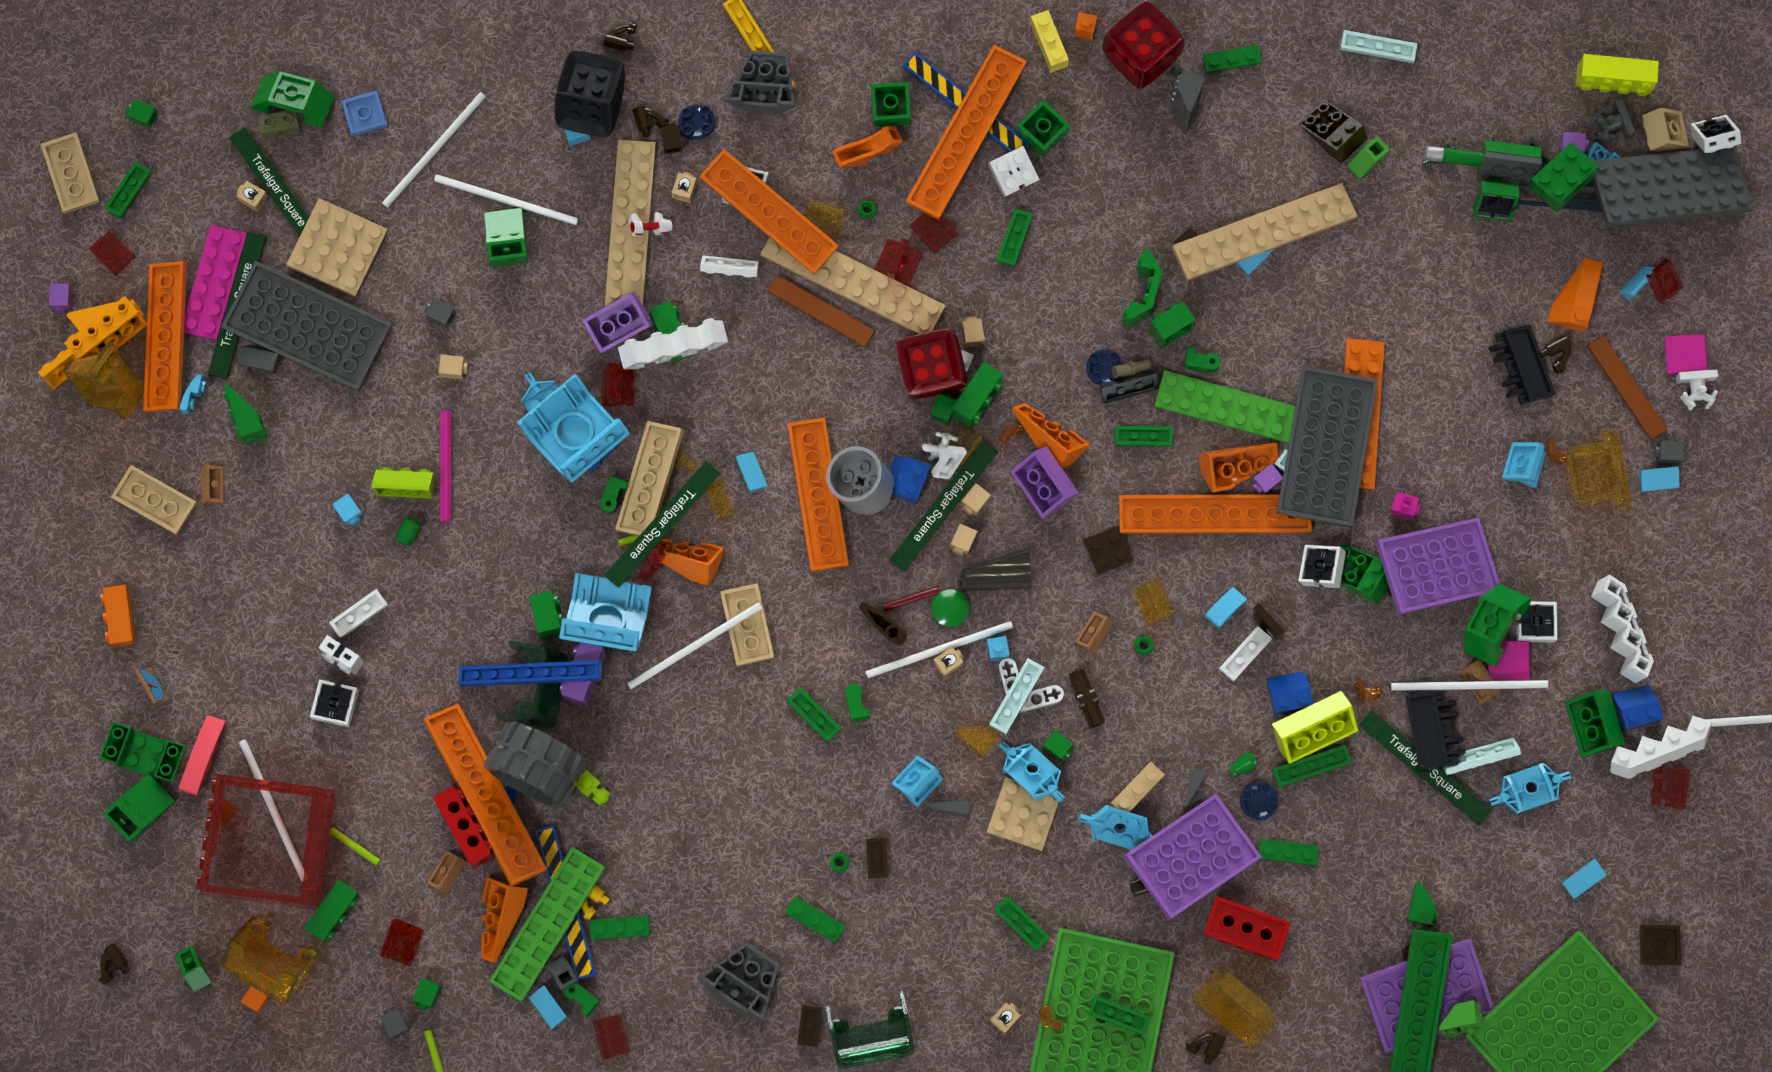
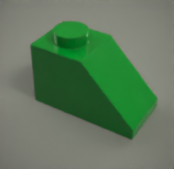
(1421, 907)
(193, 968)

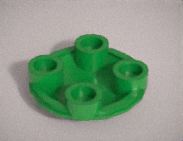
(950, 608)

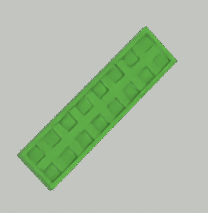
(1225, 406)
(547, 924)

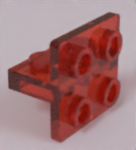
(898, 261)
(617, 385)
(401, 942)

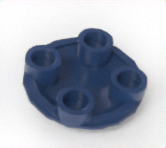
(696, 121)
(1100, 366)
(1259, 800)

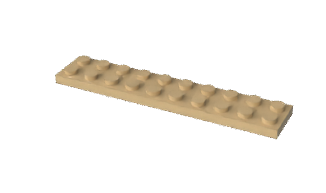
(631, 195)
(1264, 232)
(866, 289)

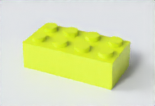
(1617, 74)
(1315, 727)

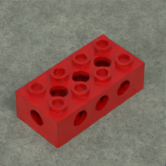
(446, 803)
(1237, 938)

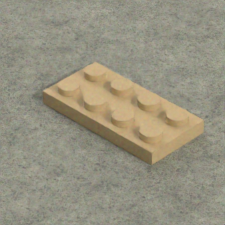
(70, 173)
(154, 500)
(751, 636)

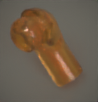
(1011, 430)
(1555, 455)
(1368, 693)
(1047, 1019)

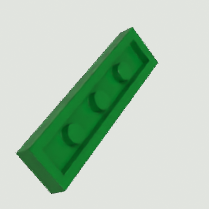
(1312, 766)

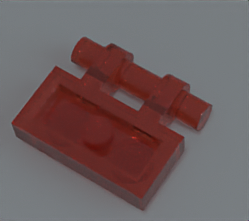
(930, 234)
(1676, 787)

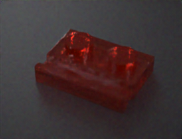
(112, 253)
(1664, 281)
(650, 566)
(611, 1037)

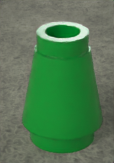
(1243, 764)

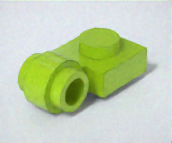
(588, 784)

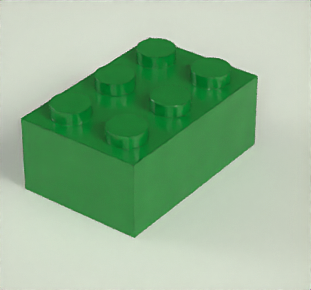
(1564, 177)
(977, 395)

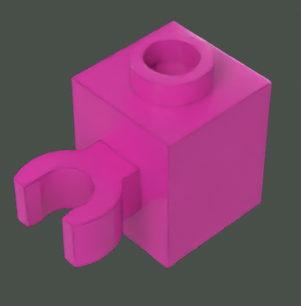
(1405, 505)

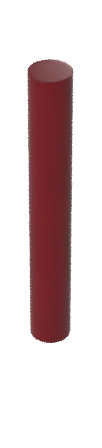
(911, 598)

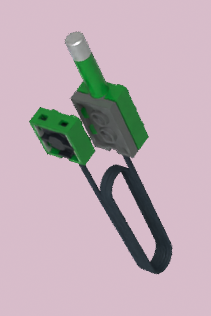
(1502, 171)

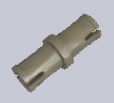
(1131, 368)

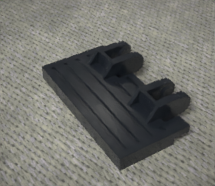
(1525, 363)
(1430, 729)

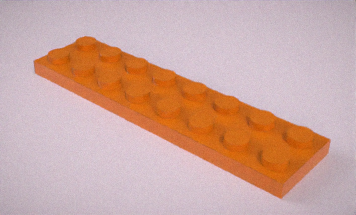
(768, 211)
(165, 336)
(1365, 360)
(818, 504)

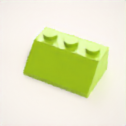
(404, 483)

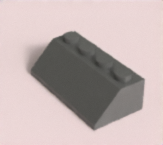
(1186, 98)

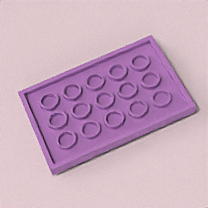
(1437, 565)
(1192, 856)
(1462, 984)

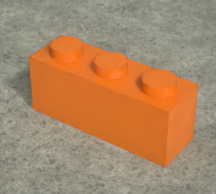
(118, 616)

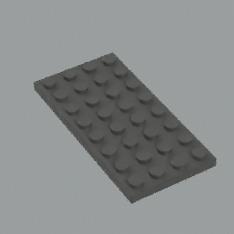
(1671, 186)
(306, 326)
(1327, 446)

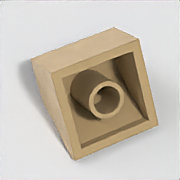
(1665, 130)

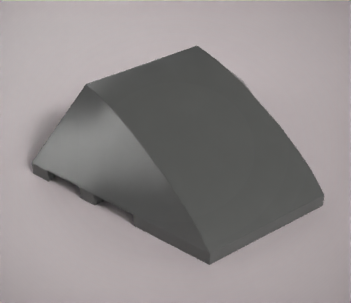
(763, 84)
(743, 981)

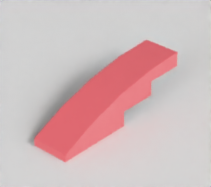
(201, 755)

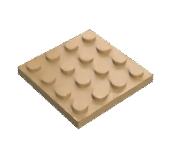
(337, 247)

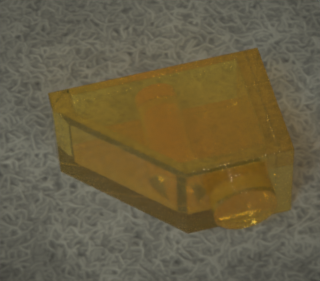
(978, 738)

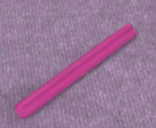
(445, 466)

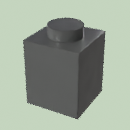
(439, 313)
(1669, 452)
(561, 973)
(394, 1022)

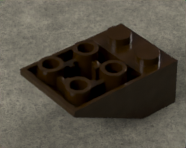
(1334, 130)

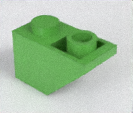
(1368, 157)
(1462, 1018)

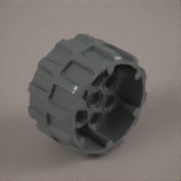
(535, 764)

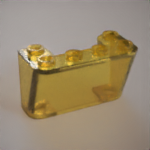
(264, 964)

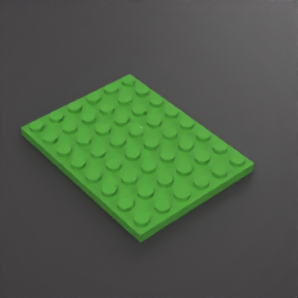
(1113, 971)
(1564, 1016)

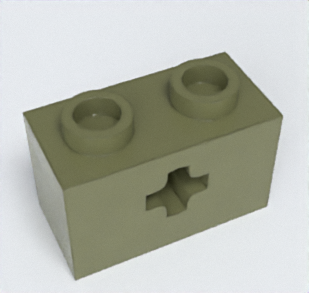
(279, 124)

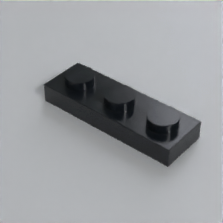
(1129, 386)

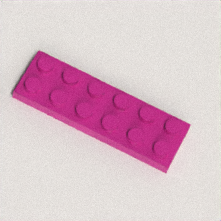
(213, 282)

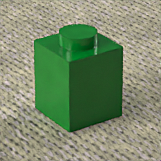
(141, 113)
(943, 408)
(1058, 746)
(426, 994)

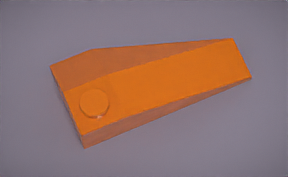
(1576, 300)
(1063, 445)
(1231, 466)
(693, 562)
(503, 911)

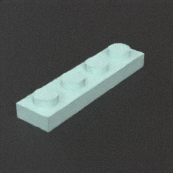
(1378, 46)
(1016, 696)
(1484, 755)

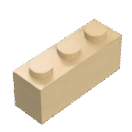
(1138, 788)

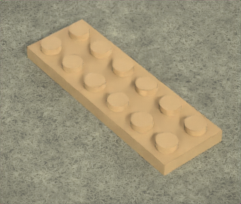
(649, 477)

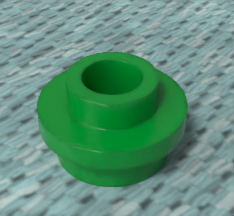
(864, 204)
(1148, 641)
(835, 857)

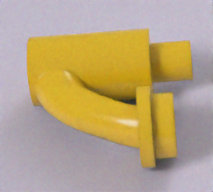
(597, 895)

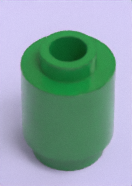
(408, 531)

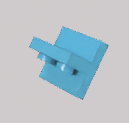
(1525, 463)
(917, 780)

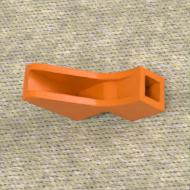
(862, 151)

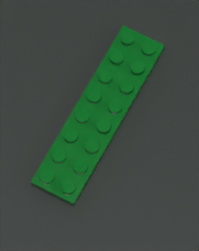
(1420, 1001)

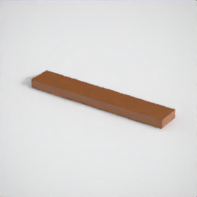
(821, 311)
(1627, 388)

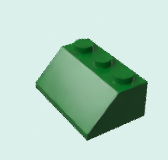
(1595, 722)

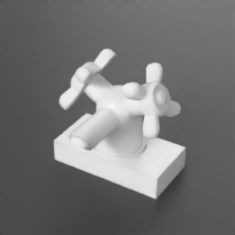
(1698, 389)
(948, 456)

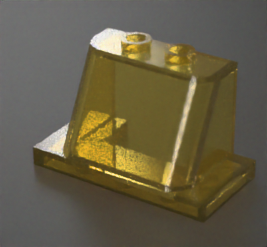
(106, 381)
(1599, 472)
(1235, 1008)

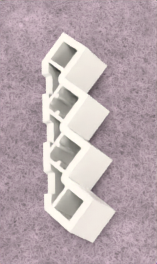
(682, 342)
(1620, 617)
(1653, 753)

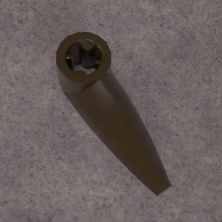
(884, 624)

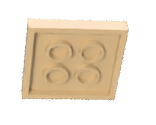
(1020, 817)

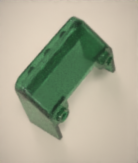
(547, 699)
(872, 1041)

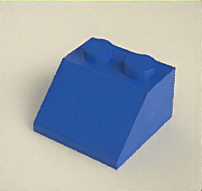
(909, 478)
(1289, 693)
(1637, 708)

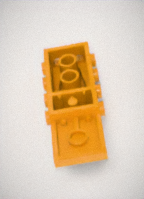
(94, 327)

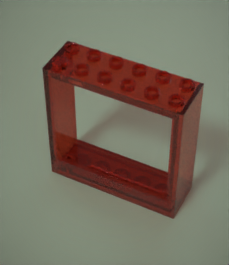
(314, 850)

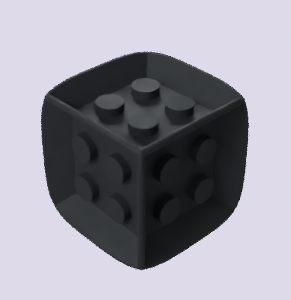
(589, 93)

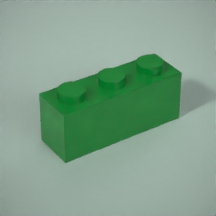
(666, 321)
(332, 911)

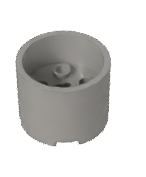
(850, 470)

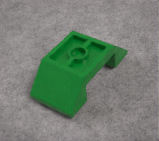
(295, 95)
(1148, 269)
(1491, 623)
(142, 753)

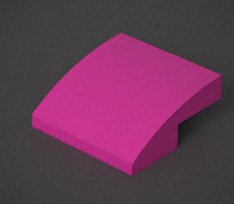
(1685, 353)
(1514, 662)

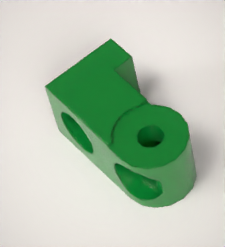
(1201, 362)
(611, 494)
(853, 697)
(583, 997)

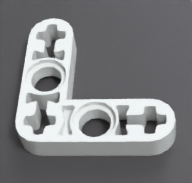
(1028, 705)

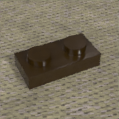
(876, 858)
(809, 1026)

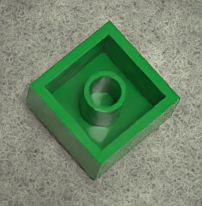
(890, 104)
(1043, 128)
(1171, 324)
(545, 613)

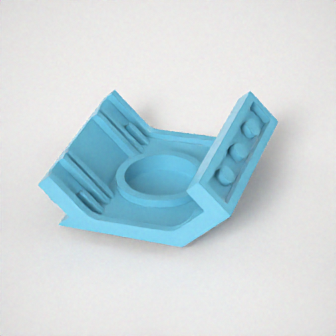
(572, 429)
(606, 614)

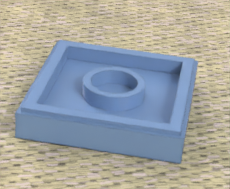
(364, 113)

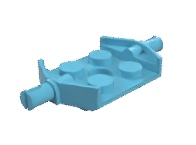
(537, 391)
(1038, 784)
(1519, 799)
(1104, 822)

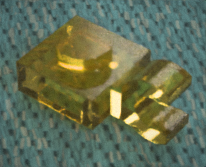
(681, 460)

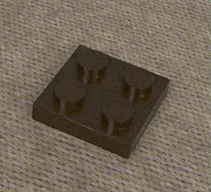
(1108, 550)
(1273, 629)
(1660, 945)

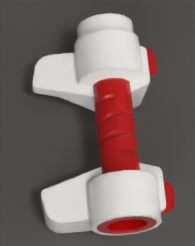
(659, 226)

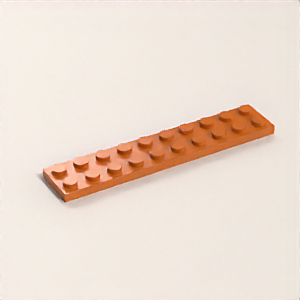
(966, 132)
(1206, 515)
(484, 795)

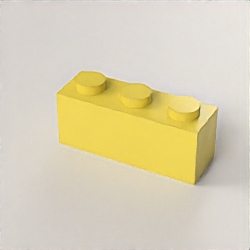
(1049, 41)

